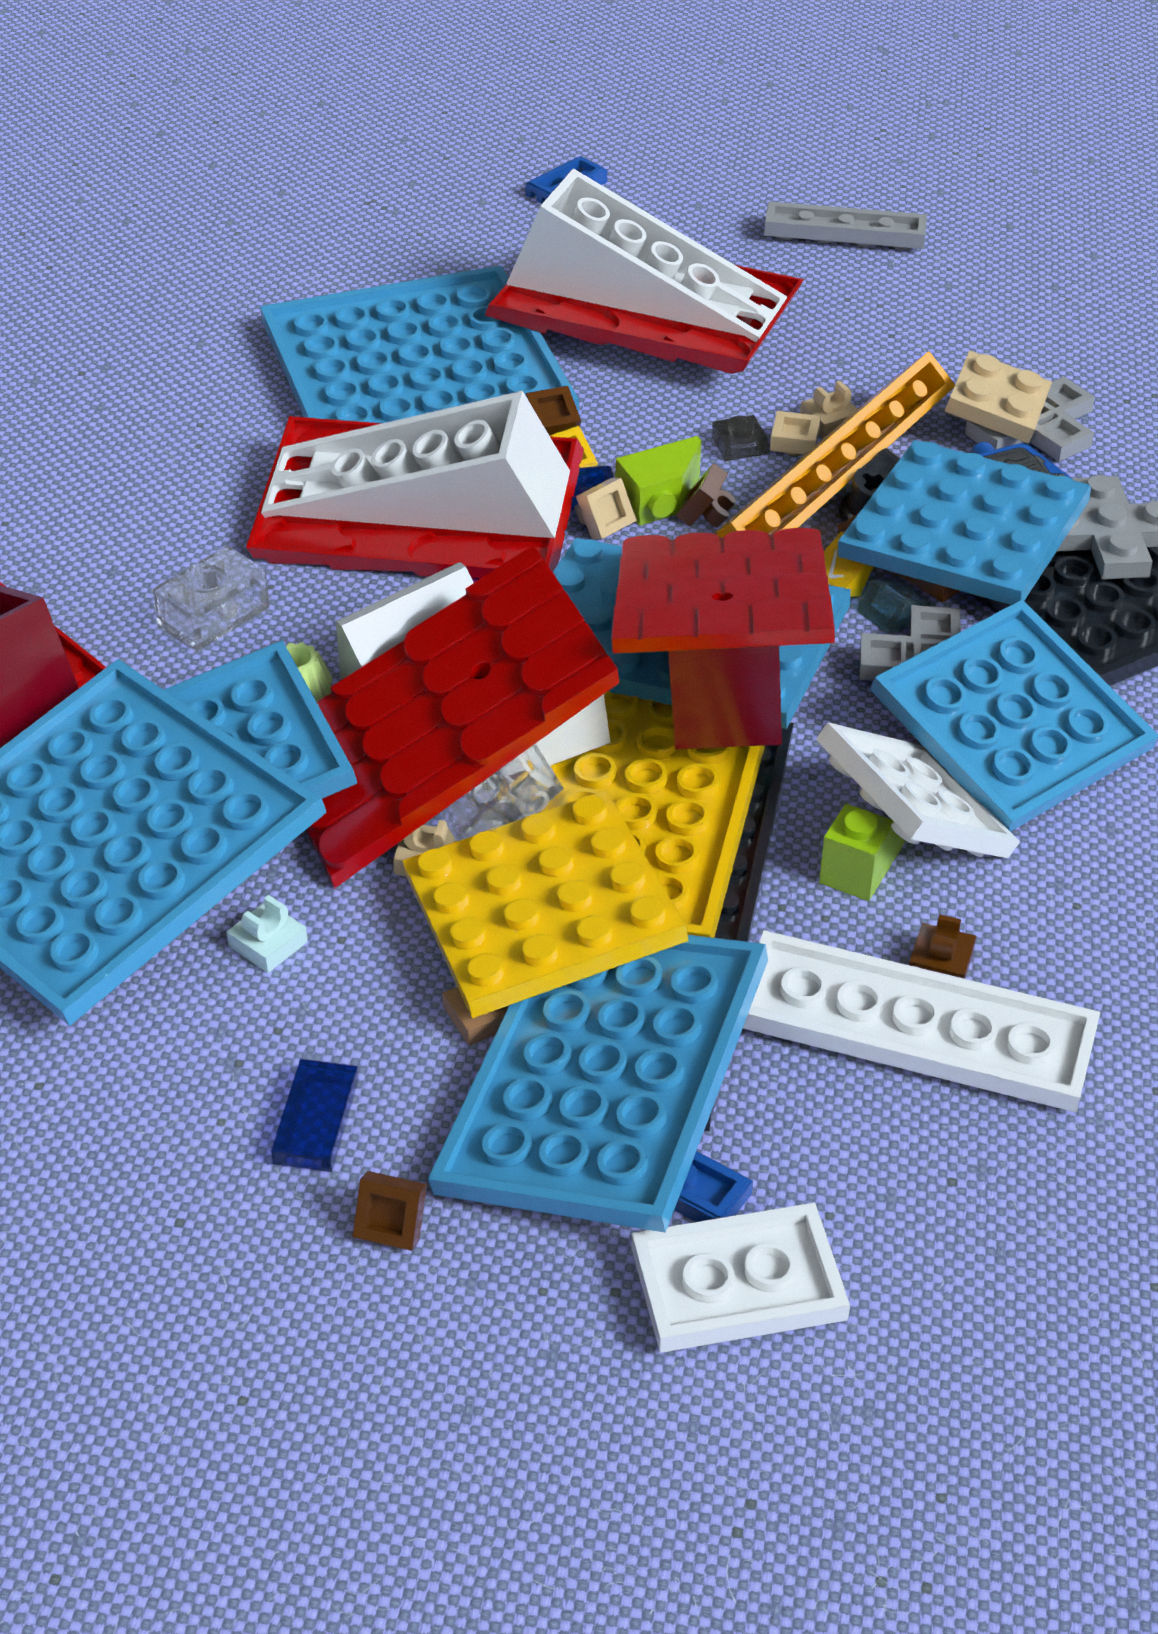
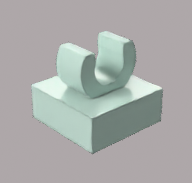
(267, 935)

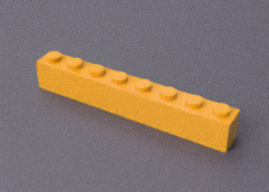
(845, 450)

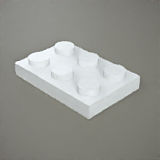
(739, 1277)

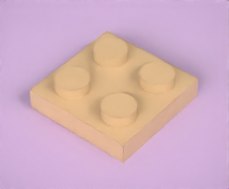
(998, 396)

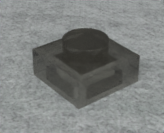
(739, 437)

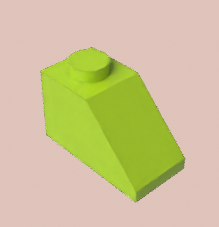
(660, 478)
(858, 852)

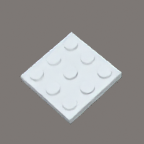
(915, 792)

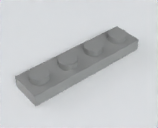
(846, 225)

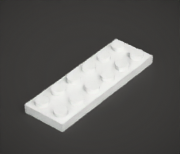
(924, 1021)

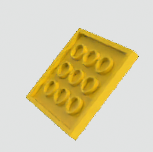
(543, 903)

